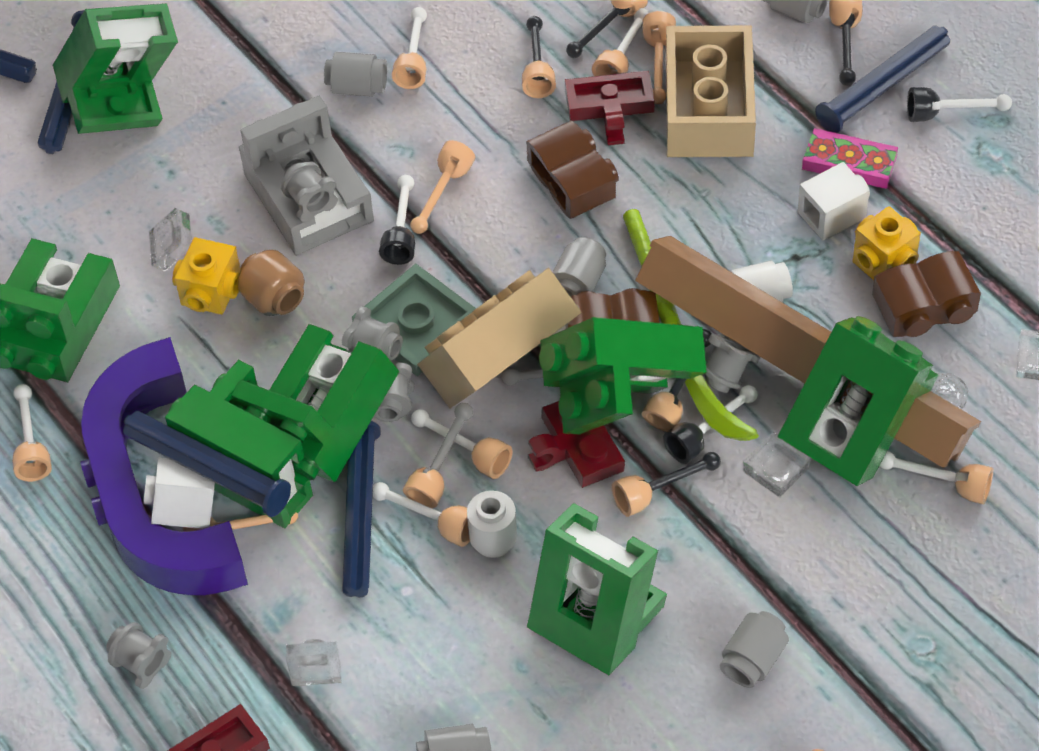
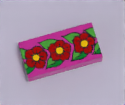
(864, 157)

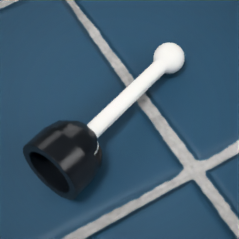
(925, 103)
(398, 243)
(686, 439)

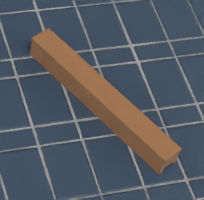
(785, 338)

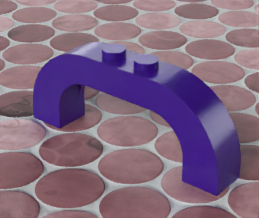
(170, 560)

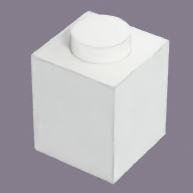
(833, 200)
(179, 496)

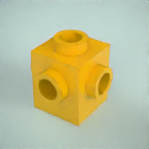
(885, 242)
(207, 276)

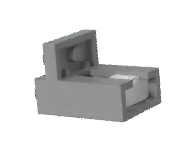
(300, 137)

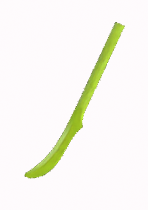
(705, 400)

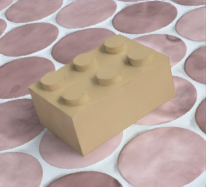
(710, 91)
(497, 335)

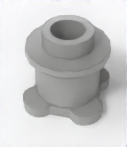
(309, 190)
(373, 333)
(727, 363)
(396, 402)
(138, 652)

